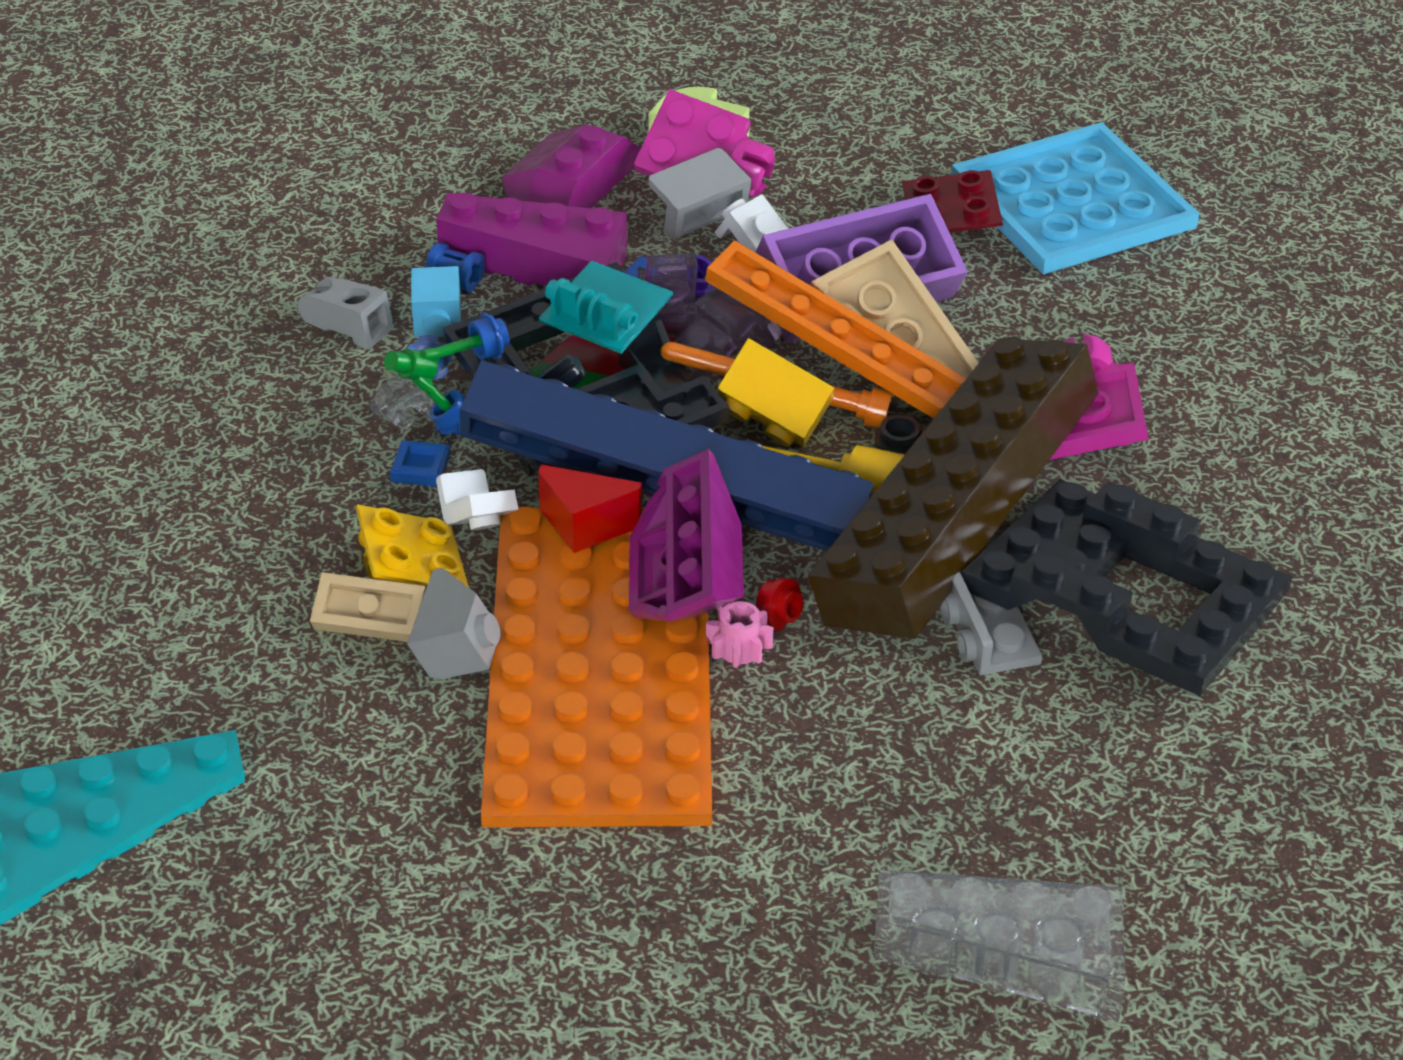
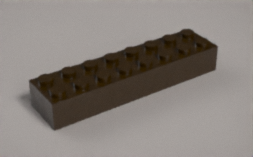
(953, 487)

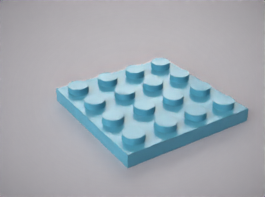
(1080, 198)

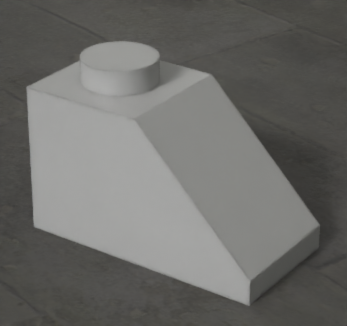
(453, 629)

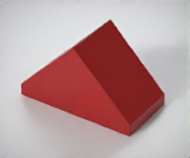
(588, 505)

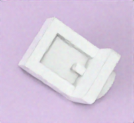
(750, 221)
(467, 499)

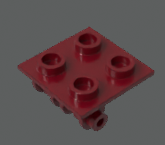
(962, 199)

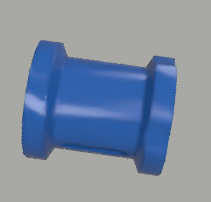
(470, 266)

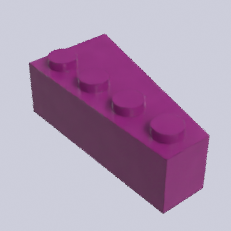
(532, 238)

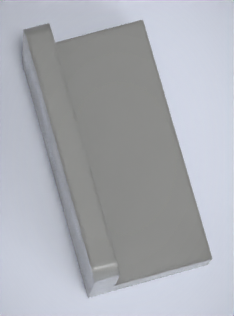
(699, 190)

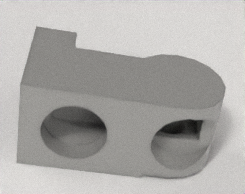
(348, 309)

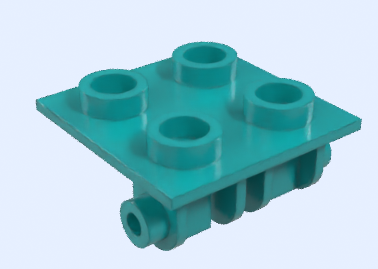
(603, 306)

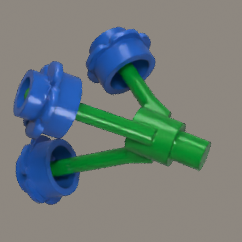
(430, 360)

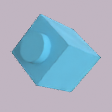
(435, 299)

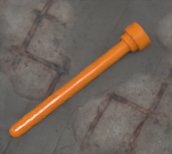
(869, 406)

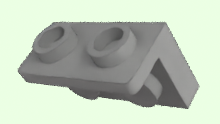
(988, 633)

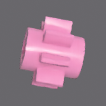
(739, 633)

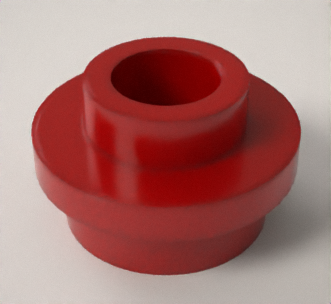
(781, 601)

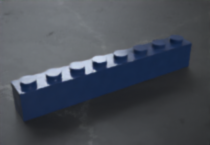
(622, 442)

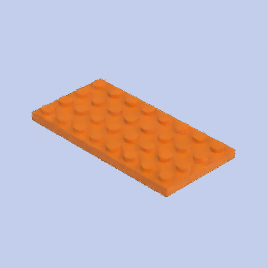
(586, 703)

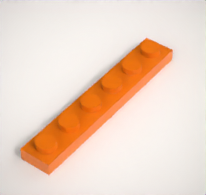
(834, 329)

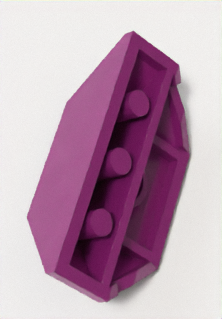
(572, 167)
(686, 545)

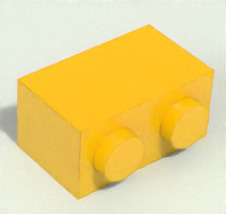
(775, 394)

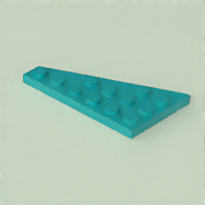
(93, 808)

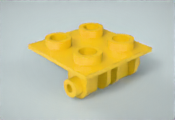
(406, 546)

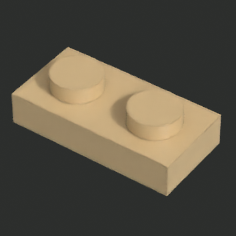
(366, 606)

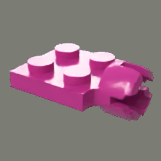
(693, 127)
(1117, 411)

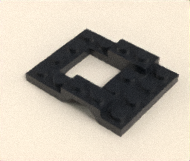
(643, 384)
(1077, 537)

